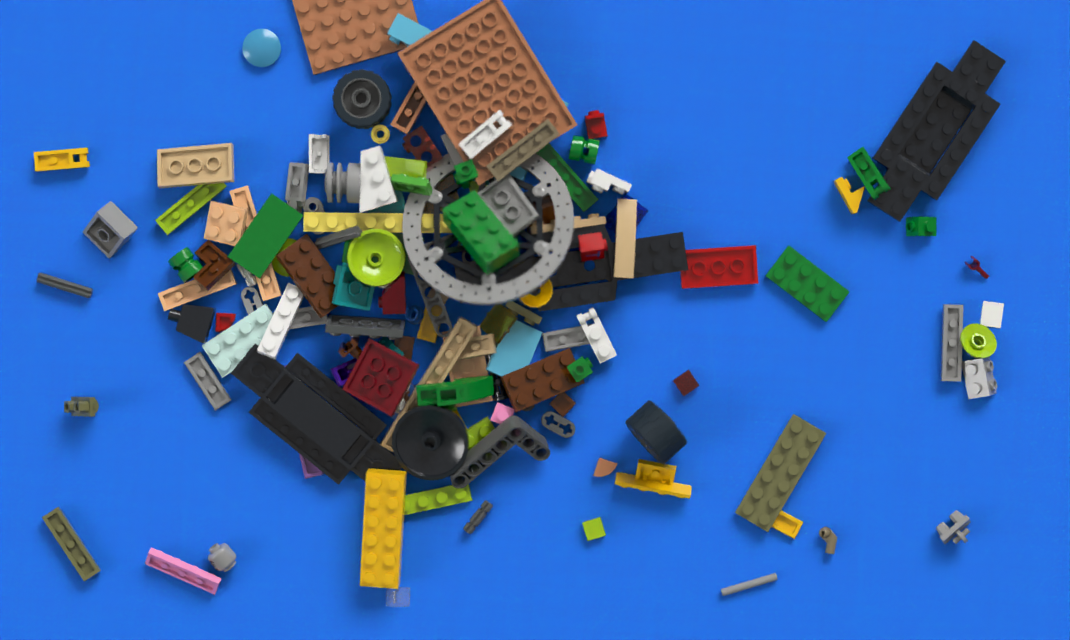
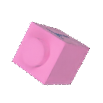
(501, 413)

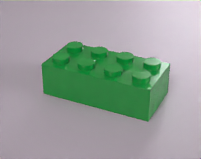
(481, 232)

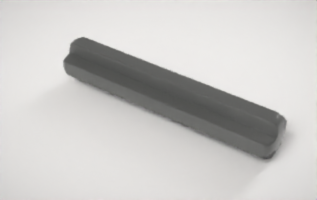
(338, 237)
(64, 285)

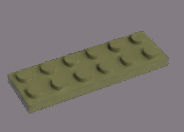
(780, 473)

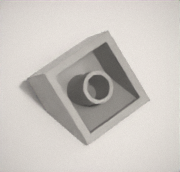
(110, 229)

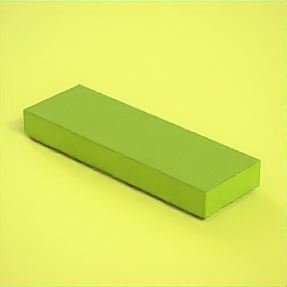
(410, 167)

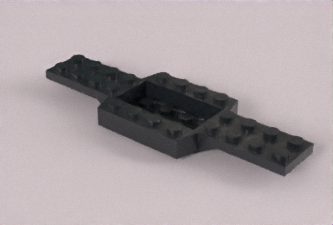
(652, 257)

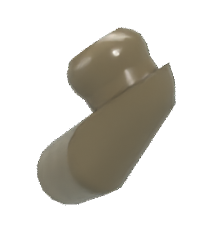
(830, 538)

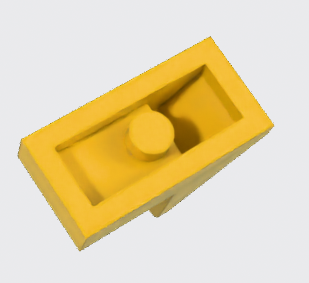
(852, 199)

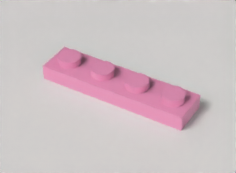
(183, 571)

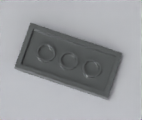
(371, 326)

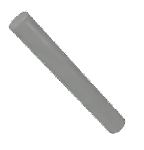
(749, 584)

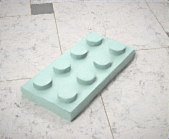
(234, 343)

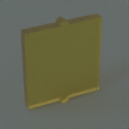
(498, 322)

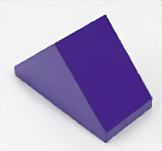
(343, 371)

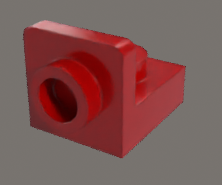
(595, 125)

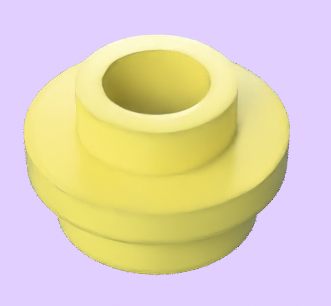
(385, 138)

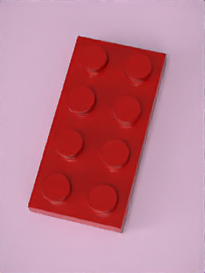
(720, 267)

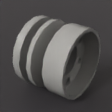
(343, 182)

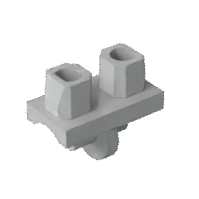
(960, 523)

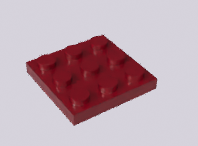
(381, 377)

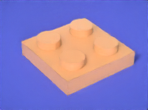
(225, 223)

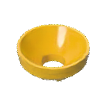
(540, 299)

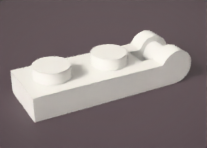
(484, 135)
(596, 336)

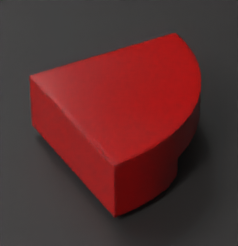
(224, 321)

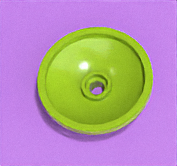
(377, 244)

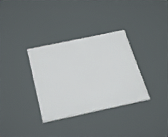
(992, 314)

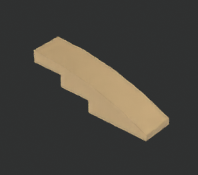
(625, 238)

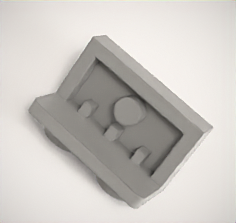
(979, 377)

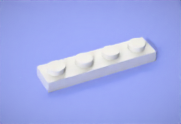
(281, 321)

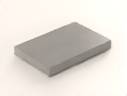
(509, 204)

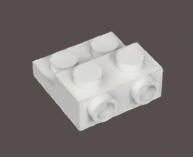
(602, 181)

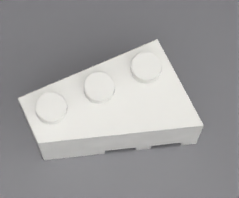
(375, 181)

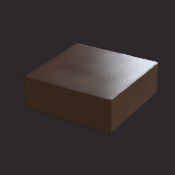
(562, 403)

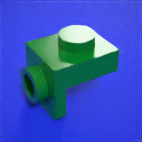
(465, 172)
(921, 226)
(580, 368)

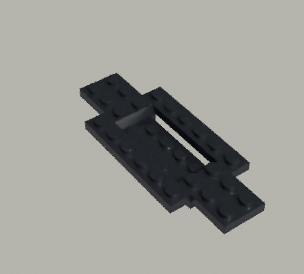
(931, 124)
(309, 421)

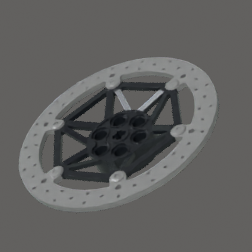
(499, 292)

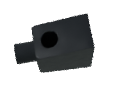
(193, 321)

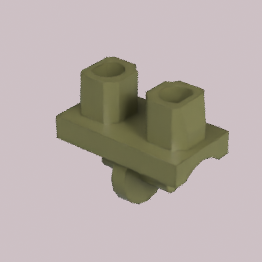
(81, 406)

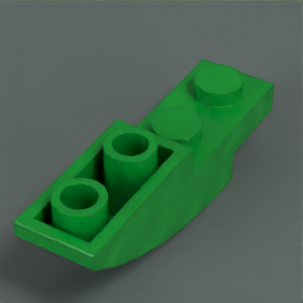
(455, 392)

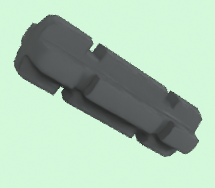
(478, 516)

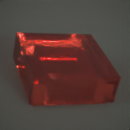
(686, 382)

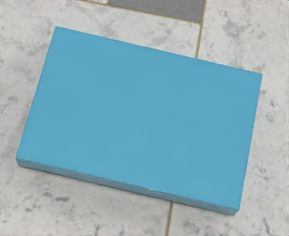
(514, 350)

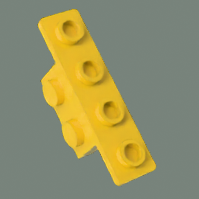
(655, 478)

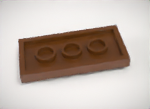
(310, 274)
(540, 380)

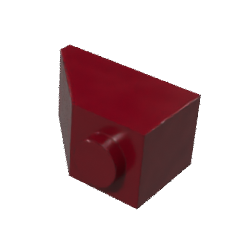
(394, 296)

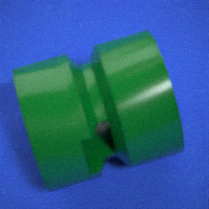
(577, 147)
(185, 264)

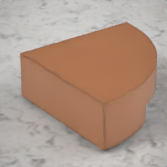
(604, 467)

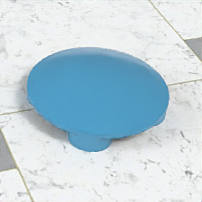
(261, 47)

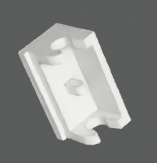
(319, 153)

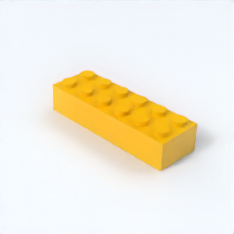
(383, 528)

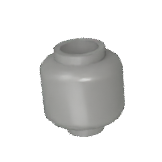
(222, 557)

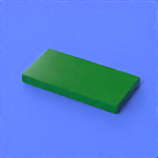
(265, 235)

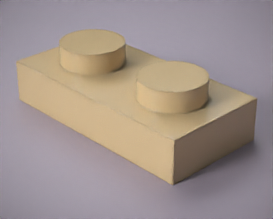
(479, 346)

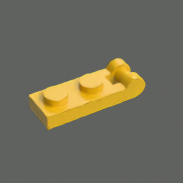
(60, 159)

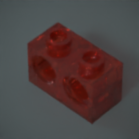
(425, 146)

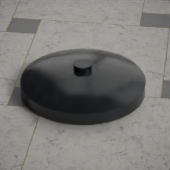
(430, 442)

